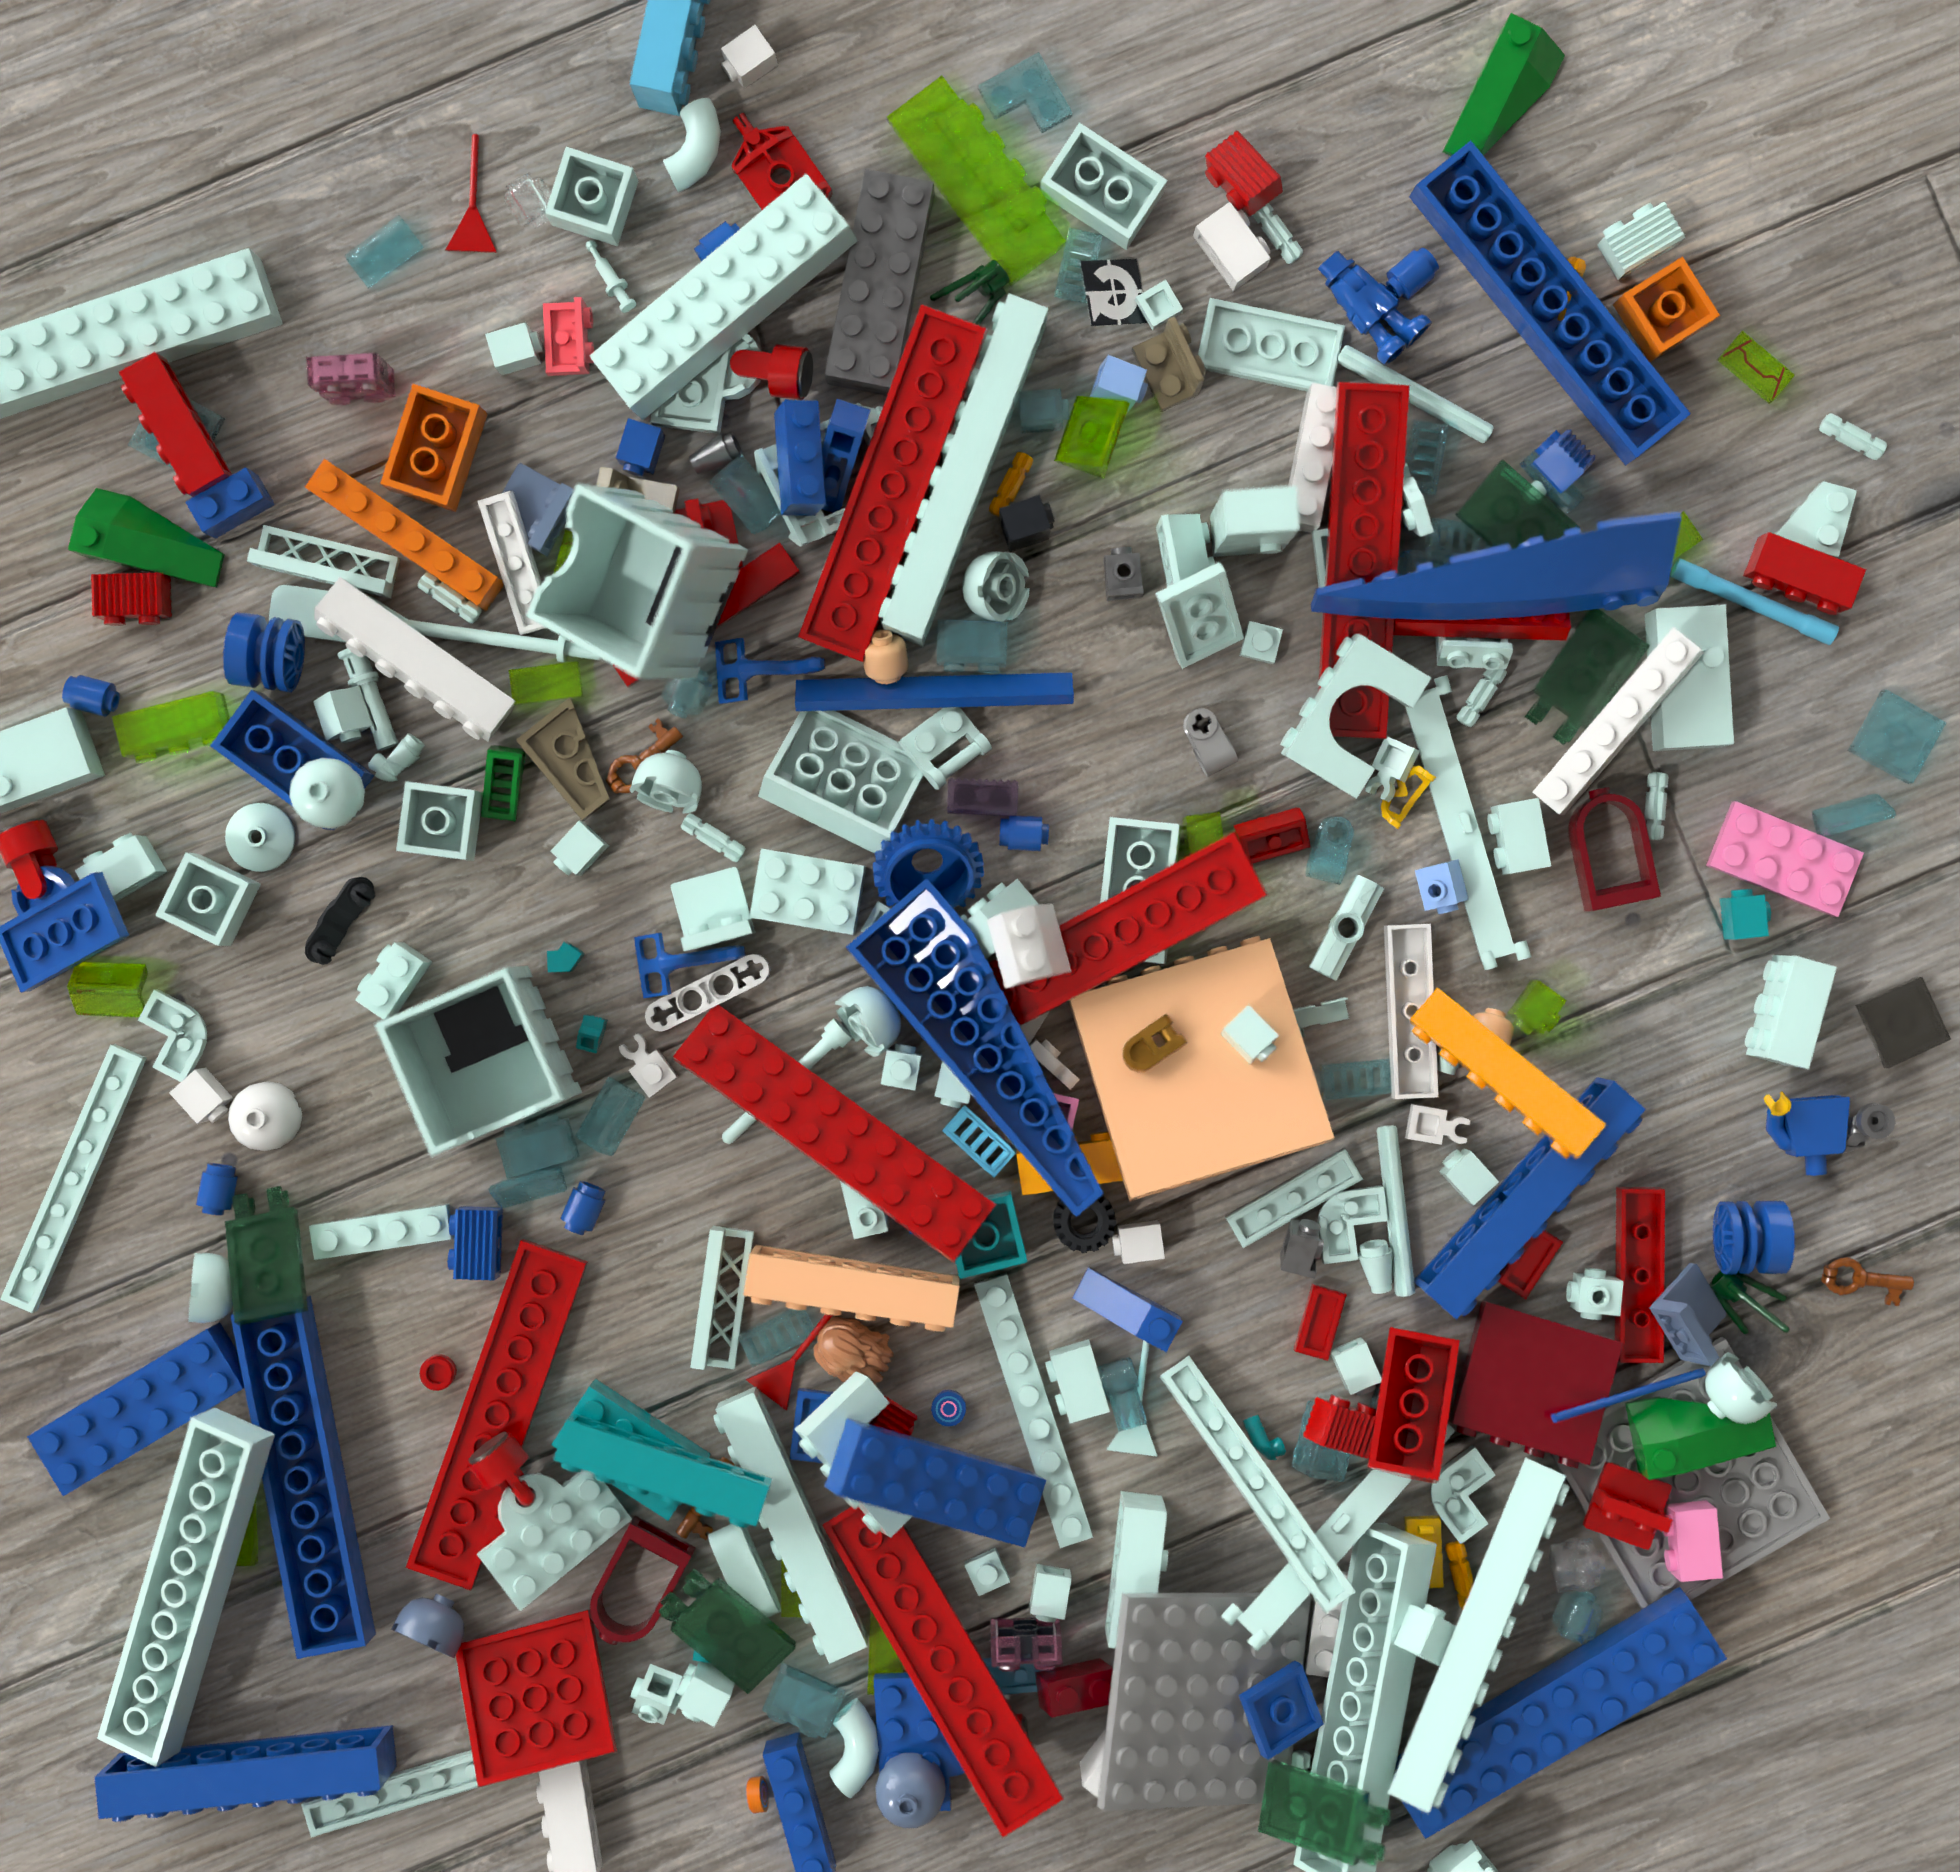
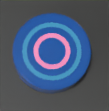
(948, 1407)

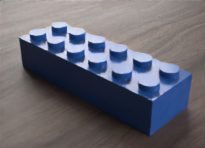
(139, 1409)
(935, 1483)

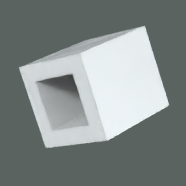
(748, 57)
(202, 1096)
(1139, 1242)

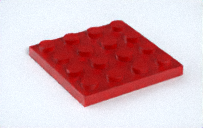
(535, 1698)

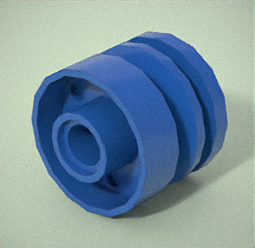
(263, 652)
(1753, 1237)

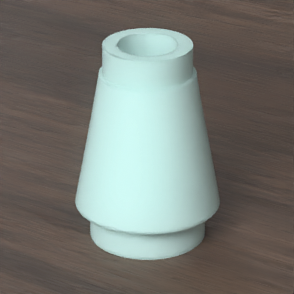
(1377, 1265)

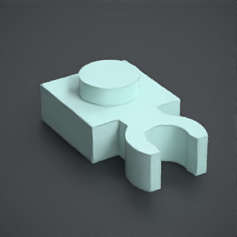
(1393, 762)

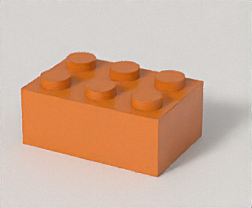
(434, 447)

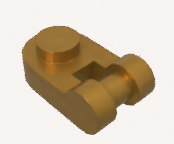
(1142, 1052)

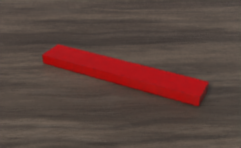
(751, 585)

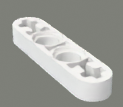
(706, 989)

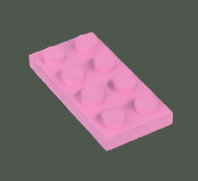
(1785, 859)

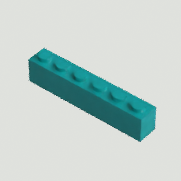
(663, 1470)

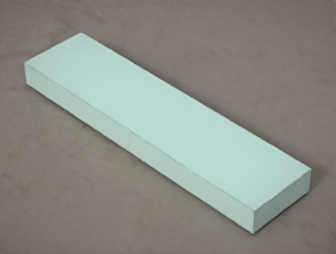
(1293, 1198)

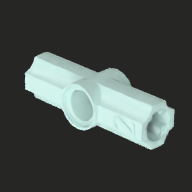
(1357, 907)

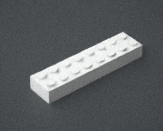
(1408, 987)

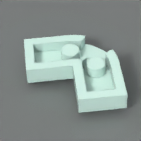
(184, 1030)
(1341, 1214)
(1451, 1493)

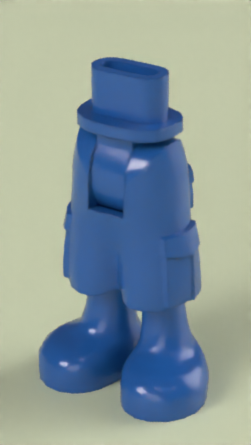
(1370, 302)

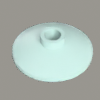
(276, 840)

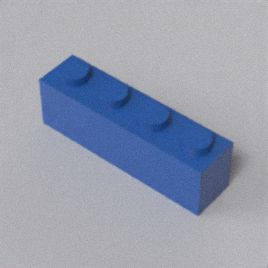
(798, 1805)

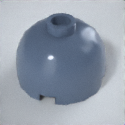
(432, 1624)
(910, 1790)

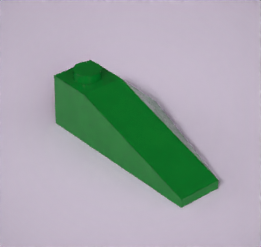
(1510, 82)
(133, 535)
(1687, 1436)

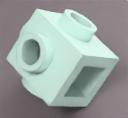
(1595, 1294)
(656, 1695)

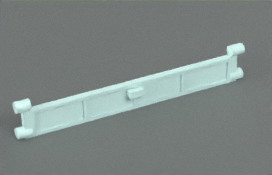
(1461, 827)
(1337, 1536)

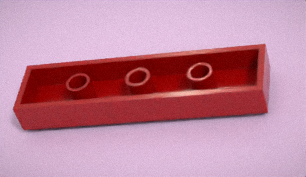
(1531, 627)
(1642, 1268)

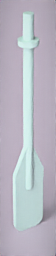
(299, 604)

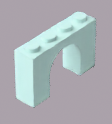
(1359, 664)
(822, 1431)

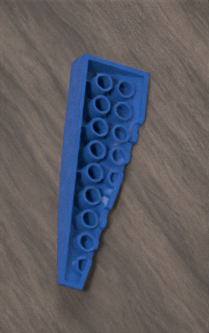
(1603, 568)
(950, 996)

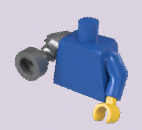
(1823, 1127)

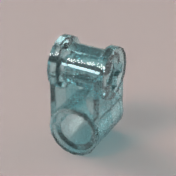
(1329, 857)

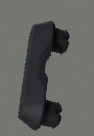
(337, 918)

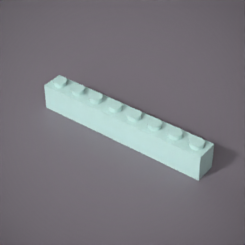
(793, 1527)

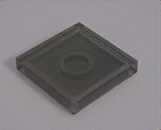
(1903, 1022)

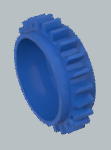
(954, 878)

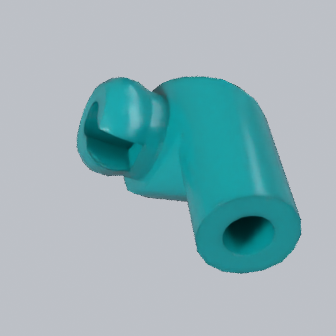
(1260, 1441)

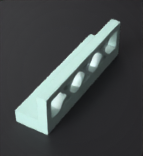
(317, 570)
(709, 1294)

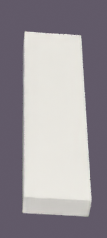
(512, 555)

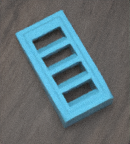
(998, 1164)

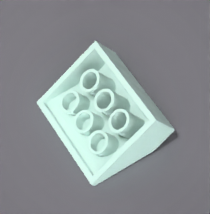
(842, 778)

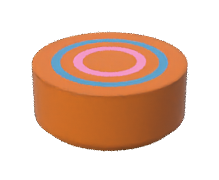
(757, 1794)

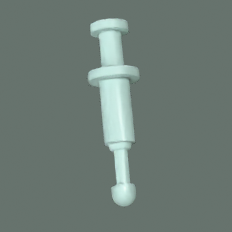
(615, 286)

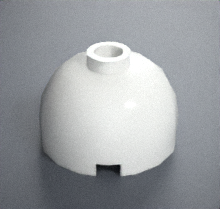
(264, 1116)

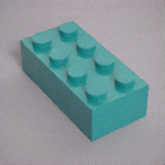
(613, 1409)

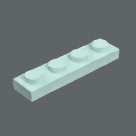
(380, 1231)

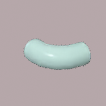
(700, 146)
(860, 1748)

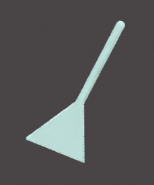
(1136, 1439)

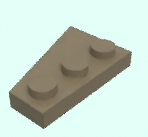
(566, 760)

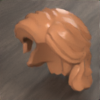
(851, 1347)

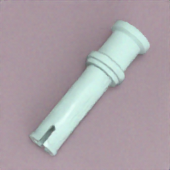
(362, 675)

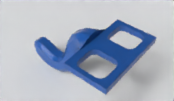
(746, 669)
(666, 963)

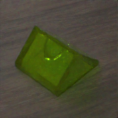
(1092, 434)

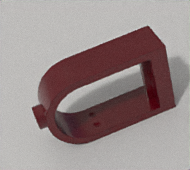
(1622, 894)
(657, 1542)

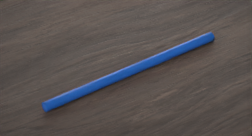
(1627, 1395)

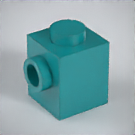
(1745, 915)

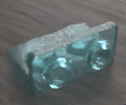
(1318, 1460)

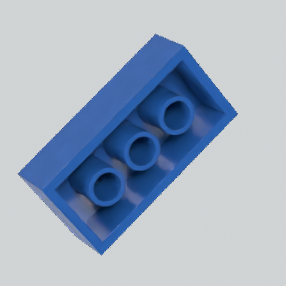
(275, 744)

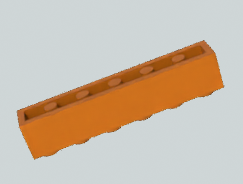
(405, 534)

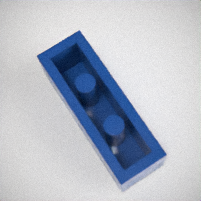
(799, 458)

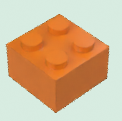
(1666, 309)

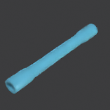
(1804, 623)

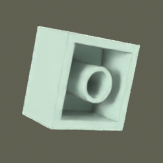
(591, 196)
(439, 821)
(208, 899)

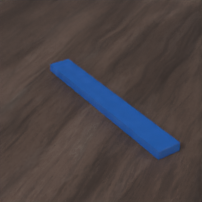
(935, 692)

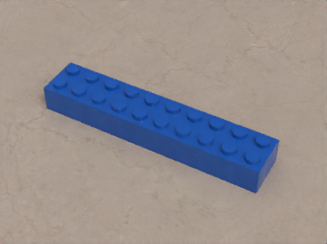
(1530, 287)
(305, 1484)
(1574, 1703)

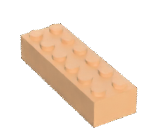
(851, 1286)

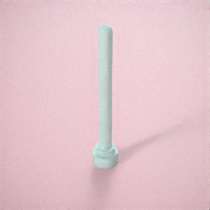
(833, 1037)

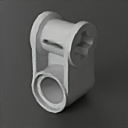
(1213, 747)

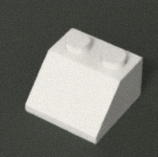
(1028, 944)

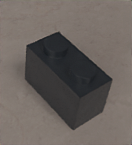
(1026, 522)

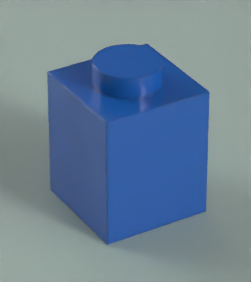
(640, 447)

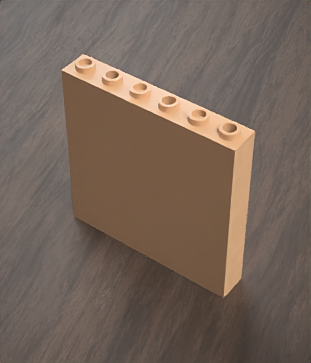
(1205, 1103)

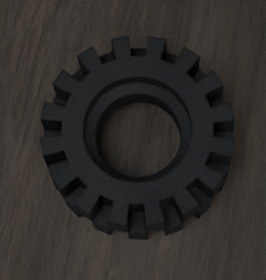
(1085, 1241)

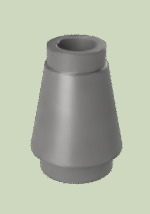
(716, 453)

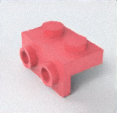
(567, 337)

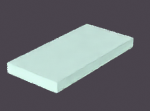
(1269, 345)

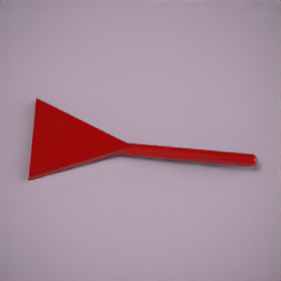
(471, 232)
(777, 1380)

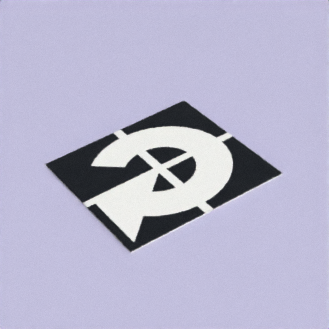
(1112, 291)

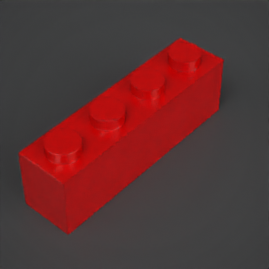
(174, 423)

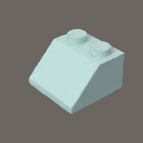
(1183, 546)

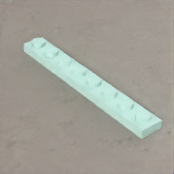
(73, 1178)
(1033, 1409)
(1257, 1484)

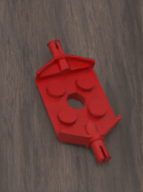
(764, 153)

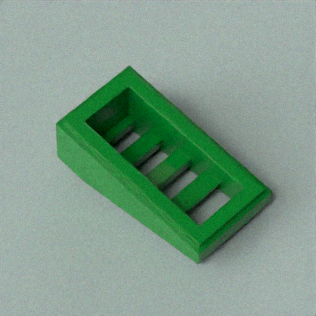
(492, 766)

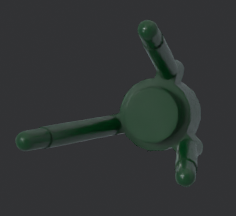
(987, 279)
(1732, 1288)

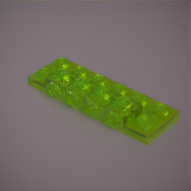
(978, 178)

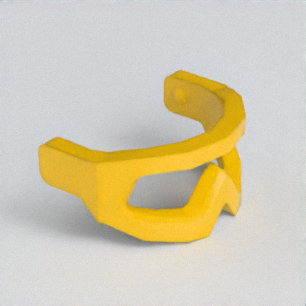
(1394, 818)

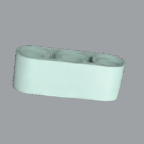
(744, 1568)

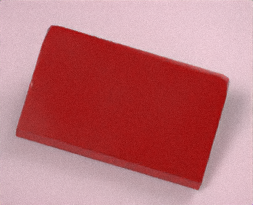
(1274, 835)

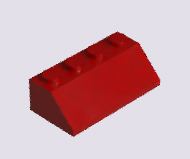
(1413, 1405)

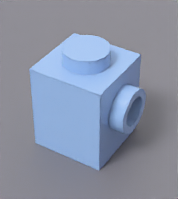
(1120, 381)
(1442, 886)

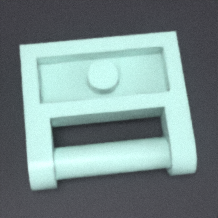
(938, 735)

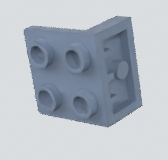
(541, 506)
(1688, 1315)

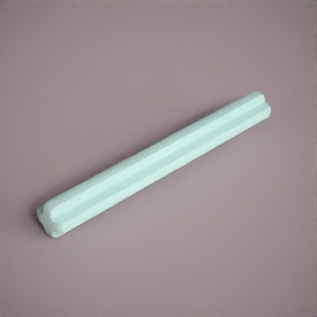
(1418, 395)
(1396, 1210)

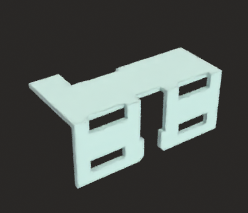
(1328, 1012)

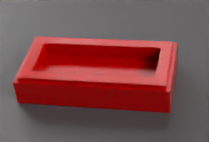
(1528, 1269)
(1320, 1322)

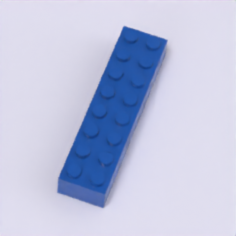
(1524, 1204)
(248, 1773)

